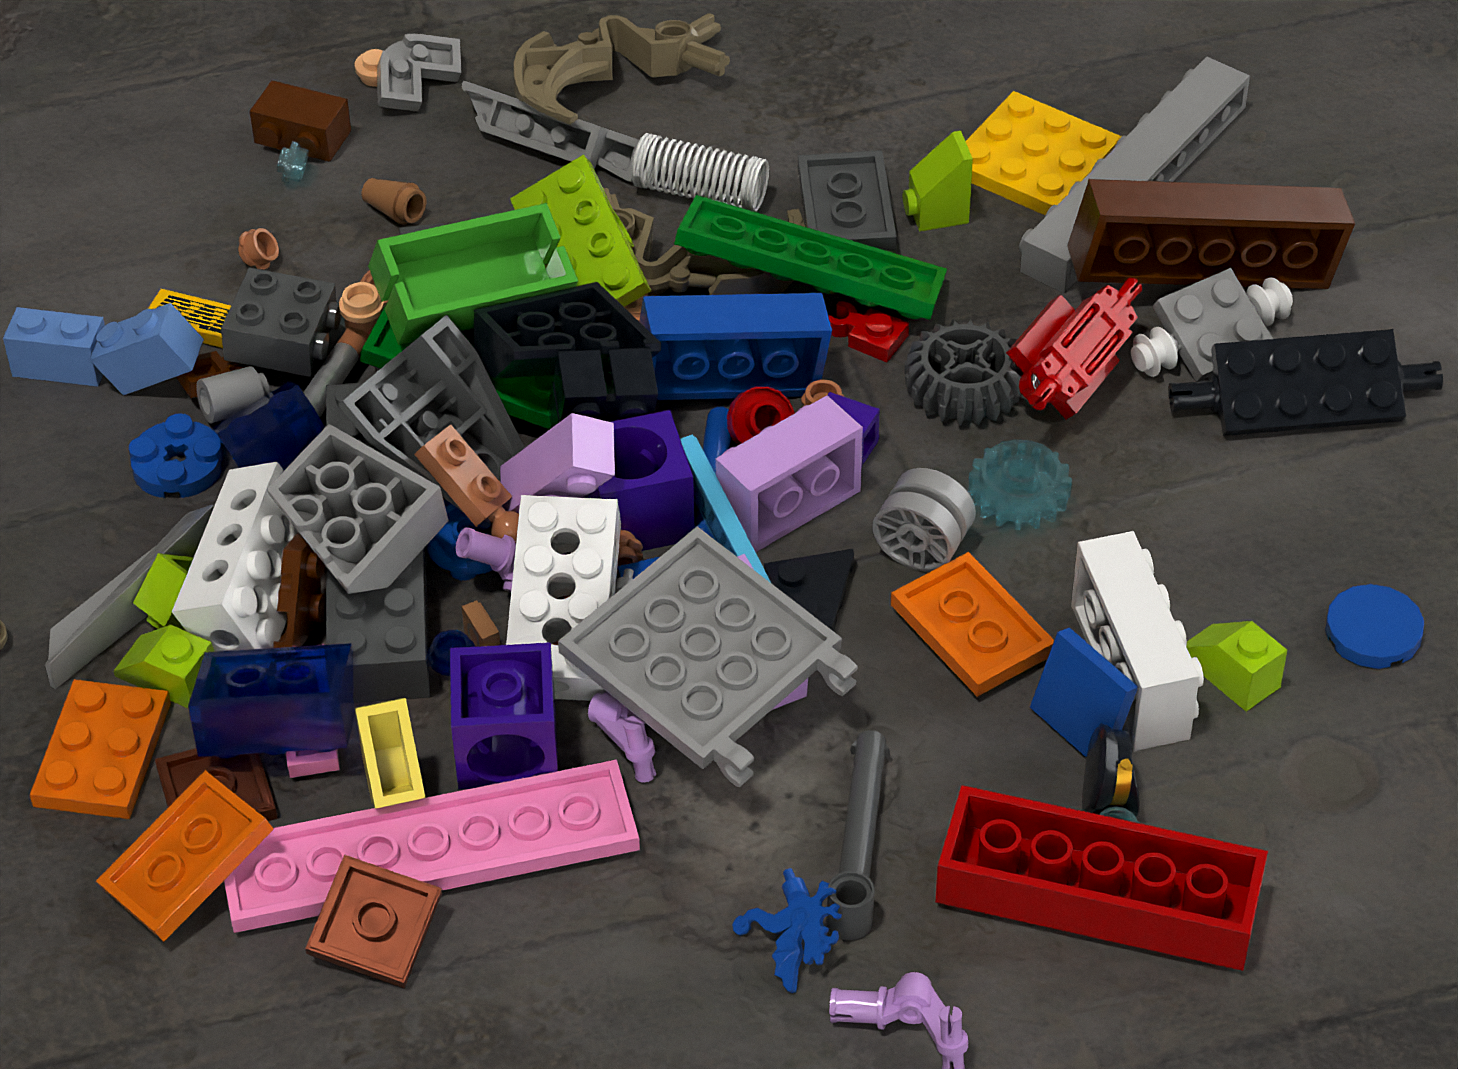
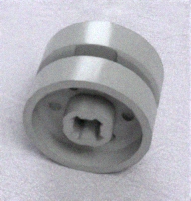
(924, 519)

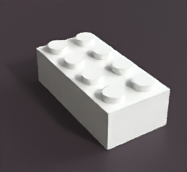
(1132, 627)

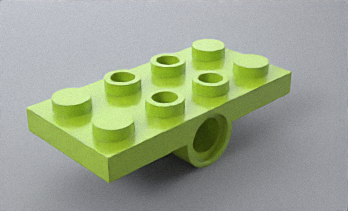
(589, 229)

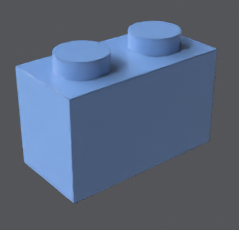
(53, 346)
(146, 349)

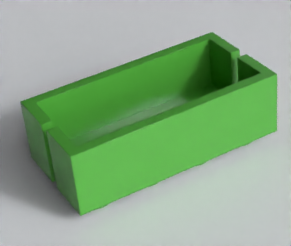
(468, 268)

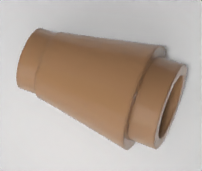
(396, 199)

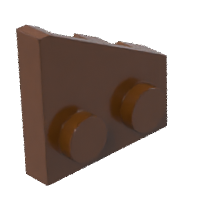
(300, 592)

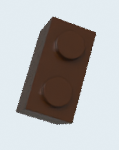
(303, 116)

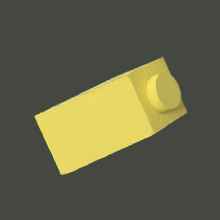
(389, 753)

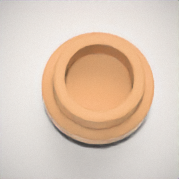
(366, 66)
(361, 303)

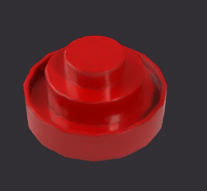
(755, 411)

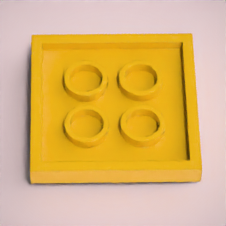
(1035, 152)

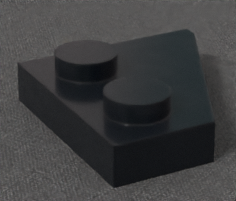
(814, 582)

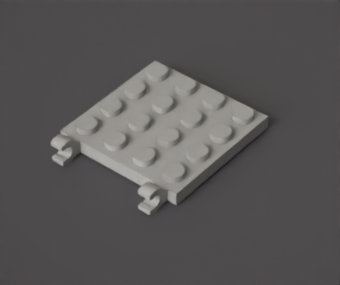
(704, 650)

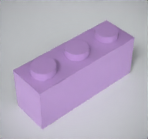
(562, 462)

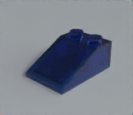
(271, 428)

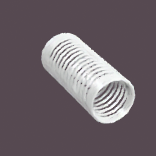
(753, 182)

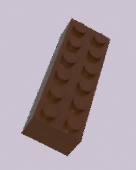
(1200, 229)

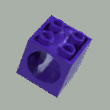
(651, 480)
(502, 713)

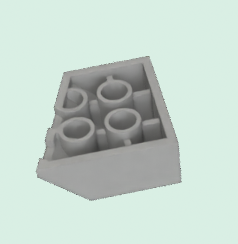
(358, 509)

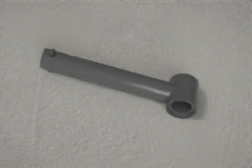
(853, 881)

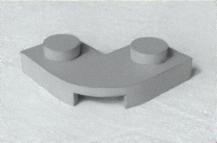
(409, 61)

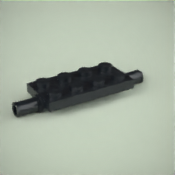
(1306, 383)

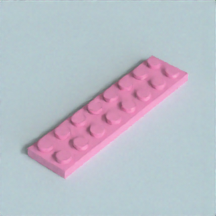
(439, 841)

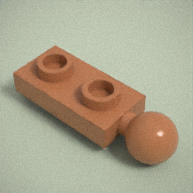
(468, 482)

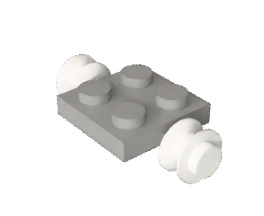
(1206, 315)

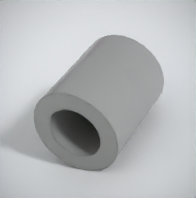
(230, 392)

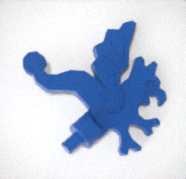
(798, 921)

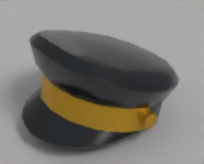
(1109, 772)

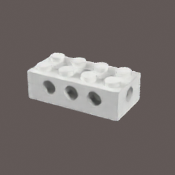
(237, 566)
(542, 574)

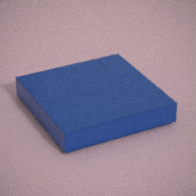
(1081, 691)

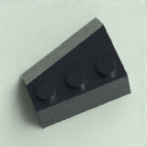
(527, 333)

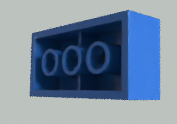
(737, 343)

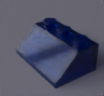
(273, 700)

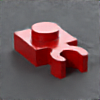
(870, 333)

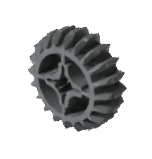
(973, 369)

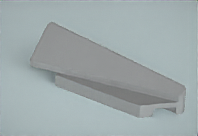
(525, 125)
(111, 609)

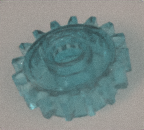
(1020, 483)

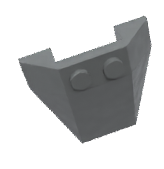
(425, 391)

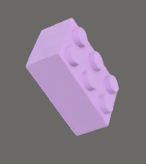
(792, 471)

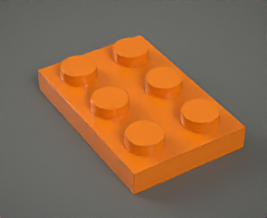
(972, 623)
(100, 749)
(184, 855)

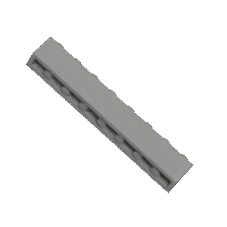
(1153, 151)

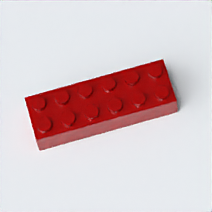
(1101, 877)

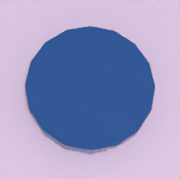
(1374, 625)

